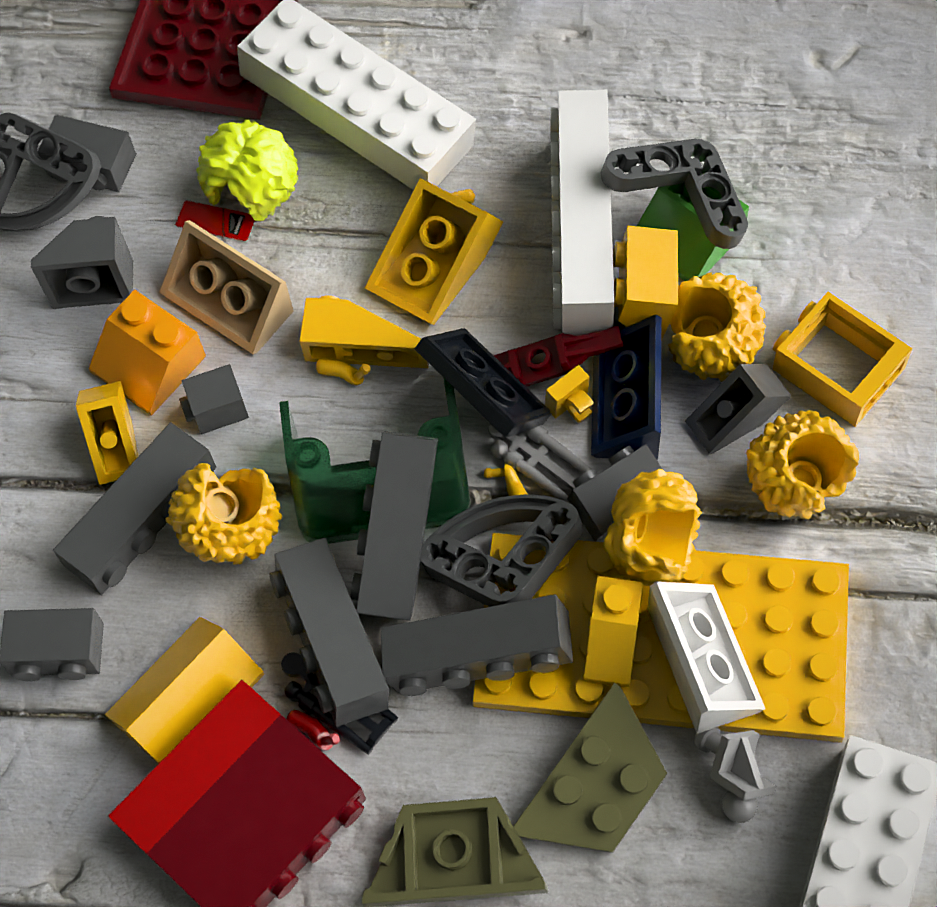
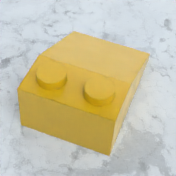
(432, 252)

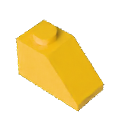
(107, 430)
(613, 631)

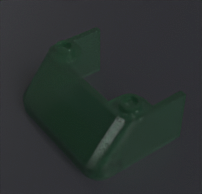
(332, 497)

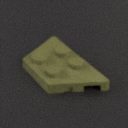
(597, 782)
(453, 855)

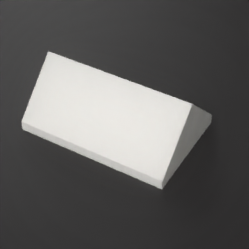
(703, 654)

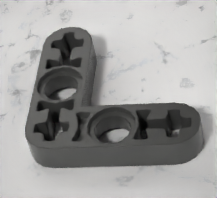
(687, 172)

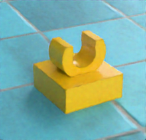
(570, 394)

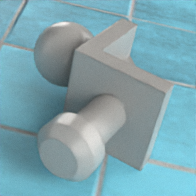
(736, 771)

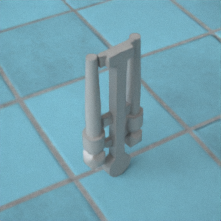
(516, 460)

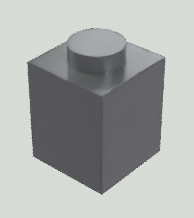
(213, 399)

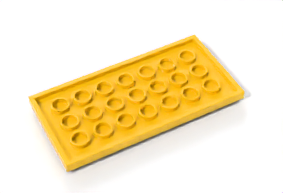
(781, 612)

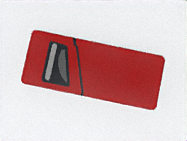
(217, 220)

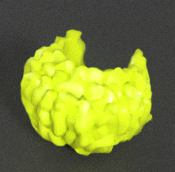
(252, 163)

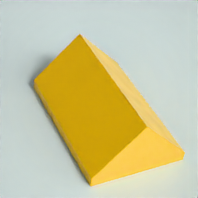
(182, 688)

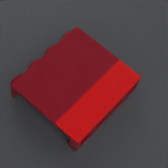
(239, 805)

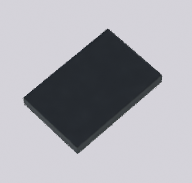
(483, 381)

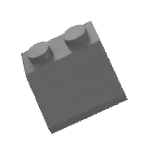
(85, 265)

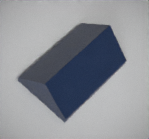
(628, 392)

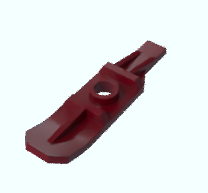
(561, 352)

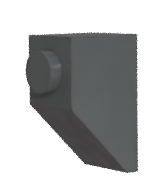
(737, 406)

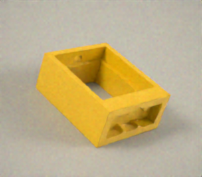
(861, 332)

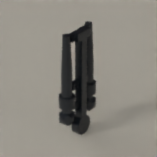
(293, 667)

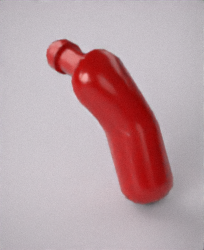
(314, 729)

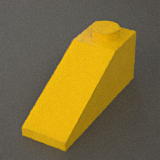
(354, 335)

